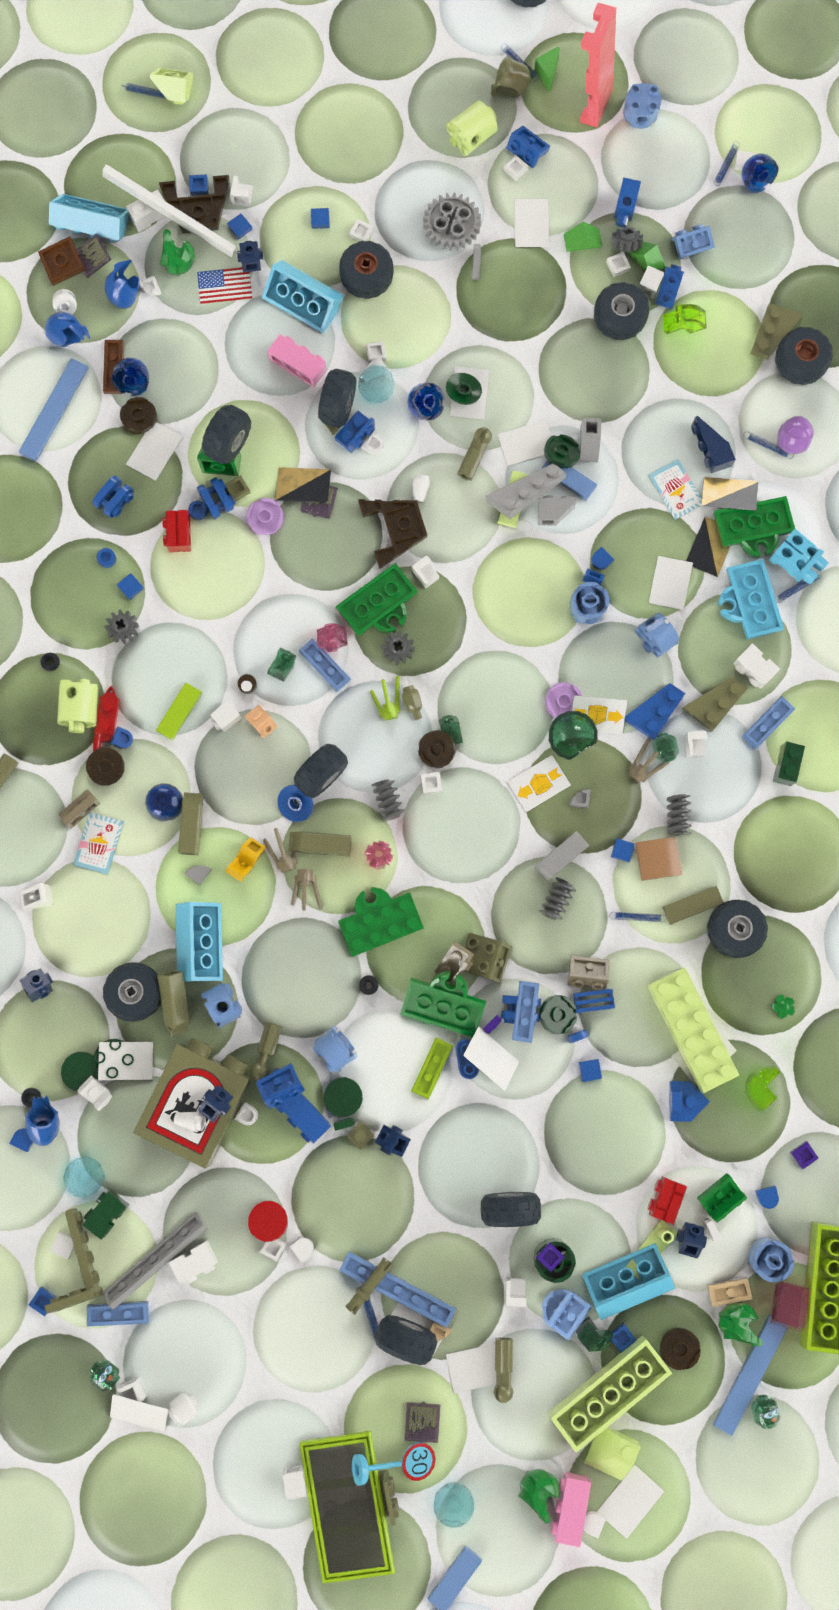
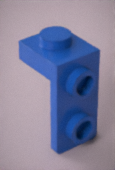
(669, 286)

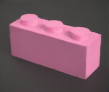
(297, 360)
(571, 1509)

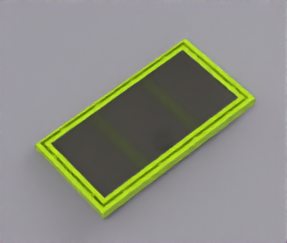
(346, 1517)

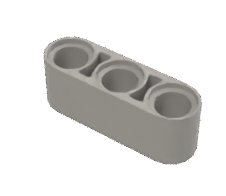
(562, 856)

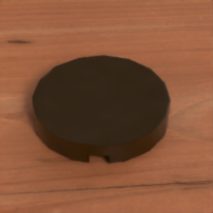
(138, 415)
(437, 749)
(105, 766)
(680, 1348)

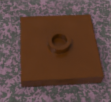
(61, 261)

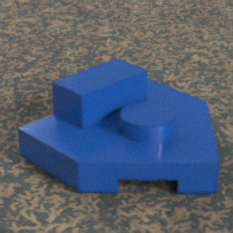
(685, 1101)

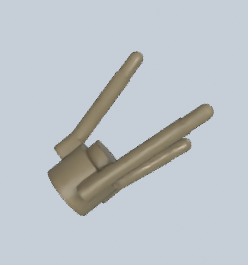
(638, 773)
(286, 862)
(304, 878)

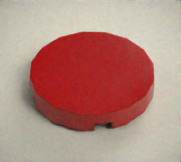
(268, 1221)

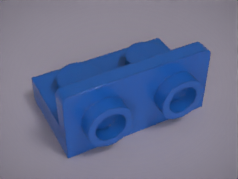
(527, 146)
(355, 431)
(280, 1086)

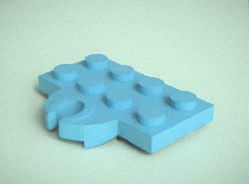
(751, 600)

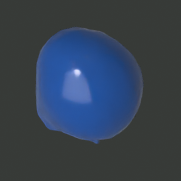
(119, 289)
(64, 329)
(42, 1122)

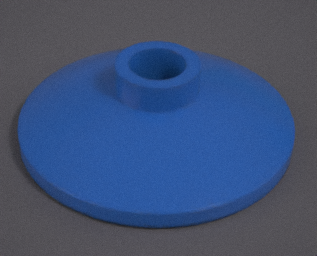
(290, 808)

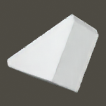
(36, 897)

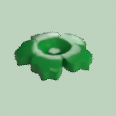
(783, 1006)

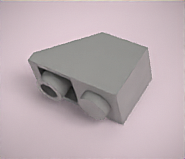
(590, 439)
(554, 510)

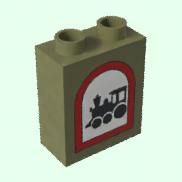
(181, 1089)

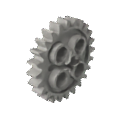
(467, 226)

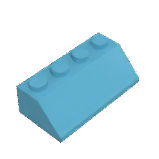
(88, 217)
(302, 296)
(199, 941)
(618, 1289)

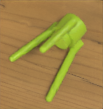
(388, 711)

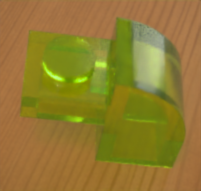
(686, 317)
(757, 1089)

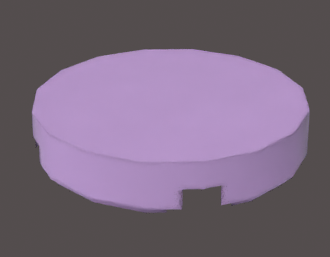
(265, 516)
(560, 698)

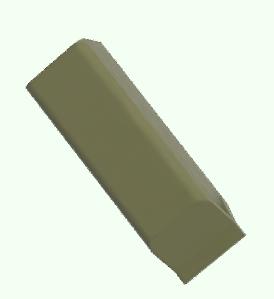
(190, 824)
(320, 843)
(174, 1001)

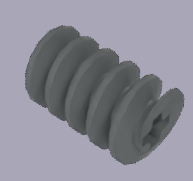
(388, 799)
(678, 814)
(558, 899)

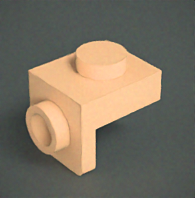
(261, 721)

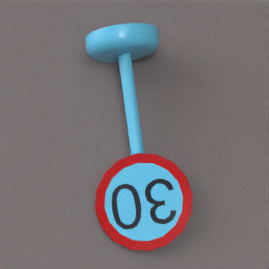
(416, 1464)

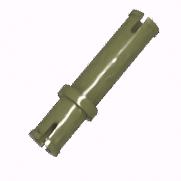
(363, 1292)

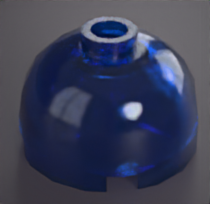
(758, 172)
(130, 376)
(425, 401)
(164, 802)

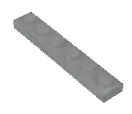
(154, 1260)

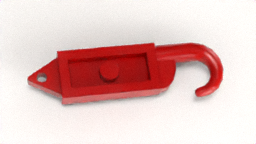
(106, 718)

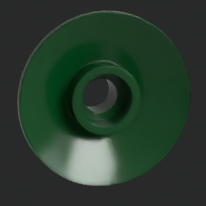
(464, 383)

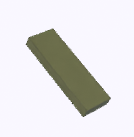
(693, 905)

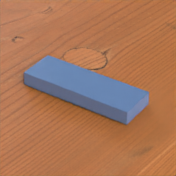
(576, 482)
(324, 665)
(768, 722)
(525, 1011)
(123, 1314)
(455, 1579)

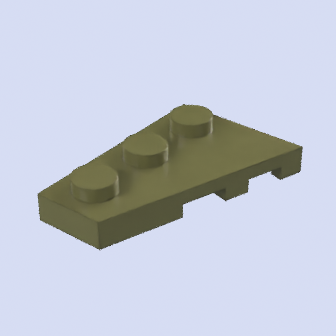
(774, 326)
(716, 703)

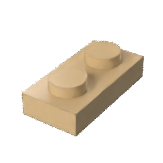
(729, 1292)

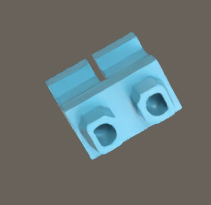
(798, 556)

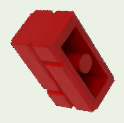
(177, 531)
(667, 1200)

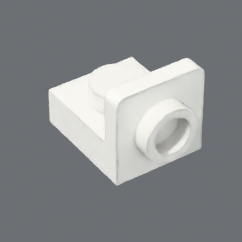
(95, 1093)

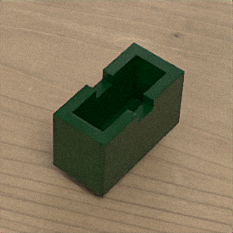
(788, 763)
(100, 1219)

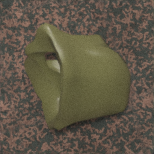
(511, 78)

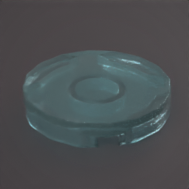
(376, 384)
(83, 1177)
(453, 1505)

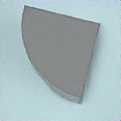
(581, 799)
(198, 873)

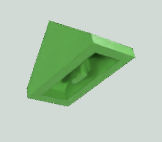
(546, 66)
(582, 237)
(648, 256)

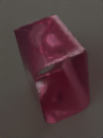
(790, 1306)

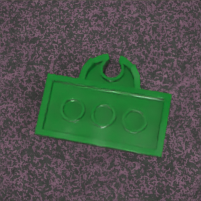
(756, 527)
(378, 602)
(379, 921)
(444, 1004)

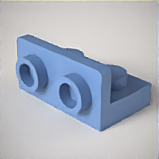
(694, 241)

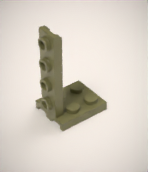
(85, 1260)

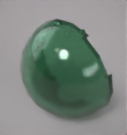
(572, 734)

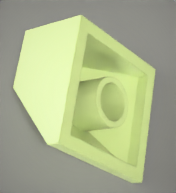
(173, 84)
(612, 1453)

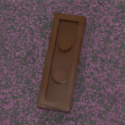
(112, 354)

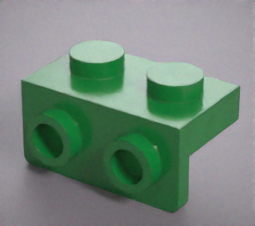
(721, 1198)

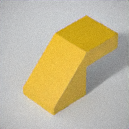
(246, 859)

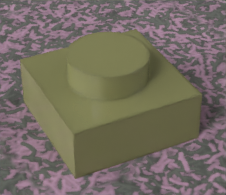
(237, 488)
(360, 1135)

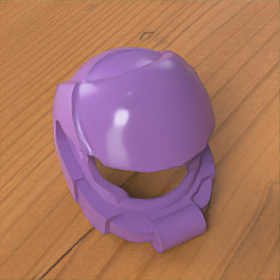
(795, 435)

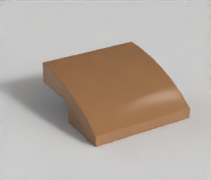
(658, 858)

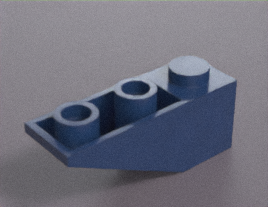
(714, 447)

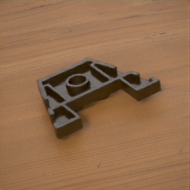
(202, 208)
(403, 526)

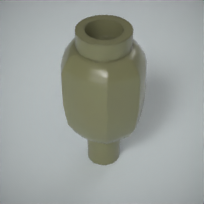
(412, 701)

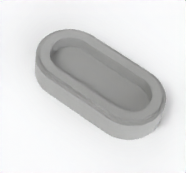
(476, 262)

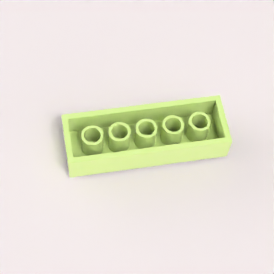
(693, 1030)
(609, 1393)

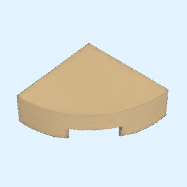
(440, 1331)

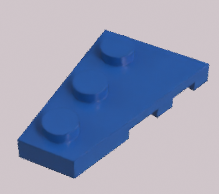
(655, 711)

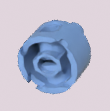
(642, 105)
(589, 603)
(657, 635)
(221, 1015)
(335, 1049)
(771, 1259)

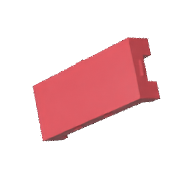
(601, 63)

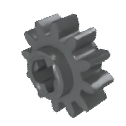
(627, 239)
(118, 620)
(396, 641)

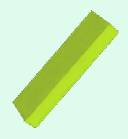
(179, 711)
(432, 1068)

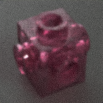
(332, 637)
(377, 862)

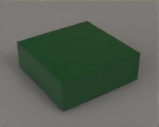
(341, 1124)

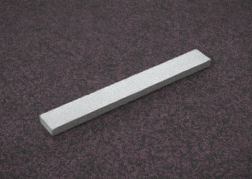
(168, 211)

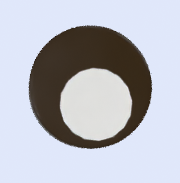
(247, 684)

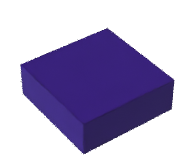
(492, 1024)
(804, 1155)
(549, 1256)

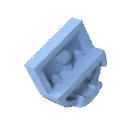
(564, 1311)

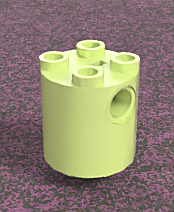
(472, 127)
(77, 705)

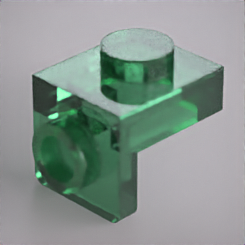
(282, 664)
(451, 726)
(594, 1339)

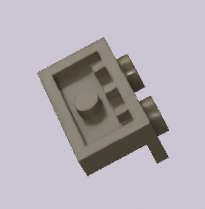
(79, 809)
(456, 961)
(588, 972)

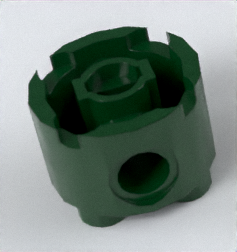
(563, 1269)

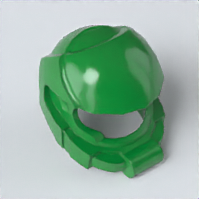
(175, 259)
(735, 1322)
(536, 1488)

